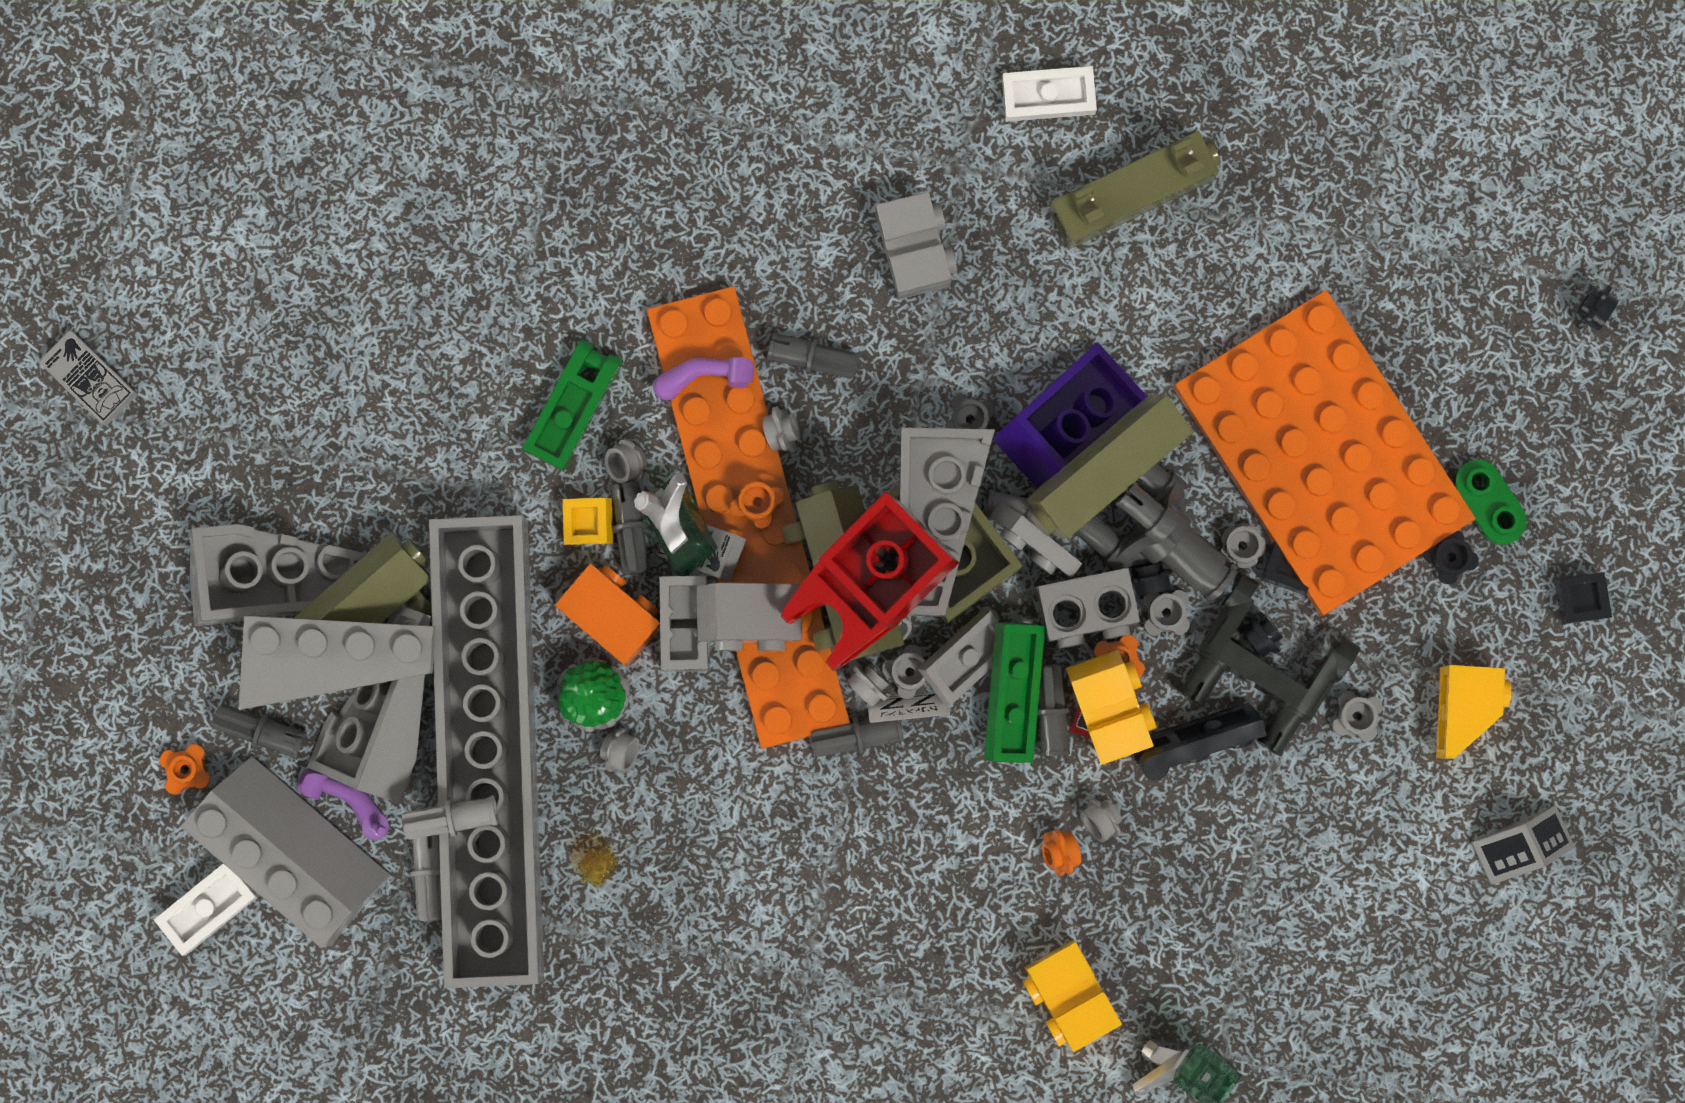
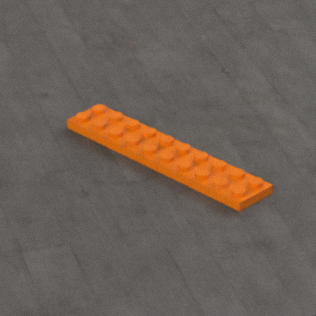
(722, 445)

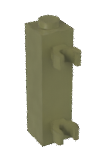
(1135, 189)
(1108, 466)
(822, 523)
(375, 586)

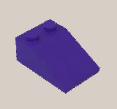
(1069, 415)

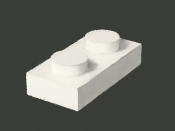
(1049, 93)
(205, 909)

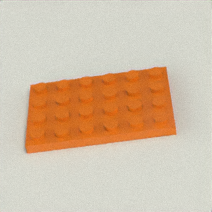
(1323, 452)

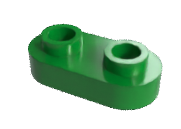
(1490, 502)

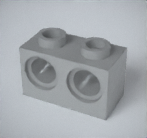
(1084, 596)
(679, 625)

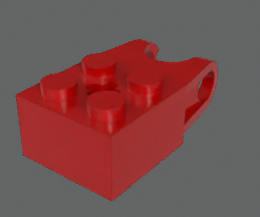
(858, 589)

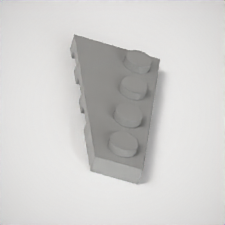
(940, 487)
(316, 657)

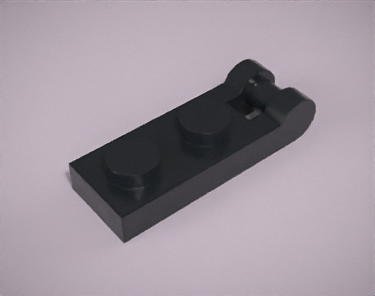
(1200, 738)

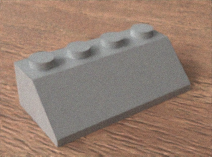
(286, 851)

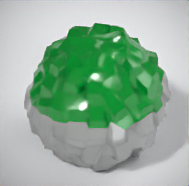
(592, 695)

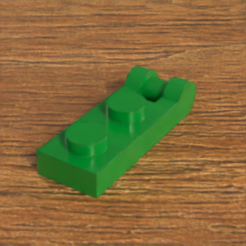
(571, 406)

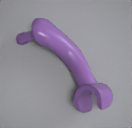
(670, 383)
(369, 816)

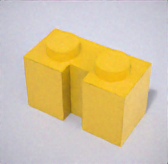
(1110, 706)
(1071, 996)

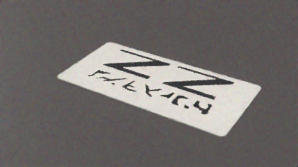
(901, 709)

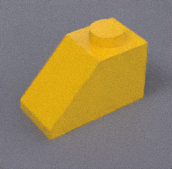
(1468, 705)

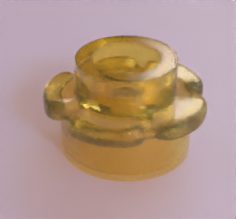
(597, 866)

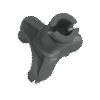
(1161, 535)

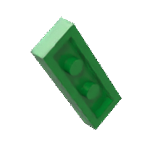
(1014, 692)

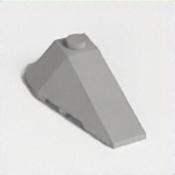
(258, 573)
(376, 732)

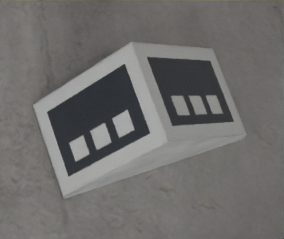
(1523, 845)

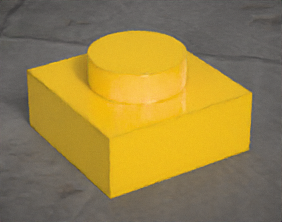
(587, 521)

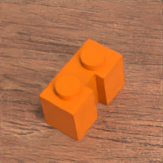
(609, 613)

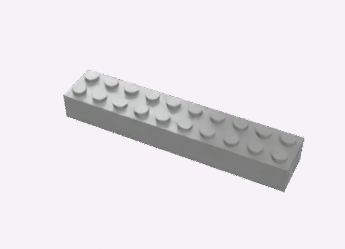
(487, 749)

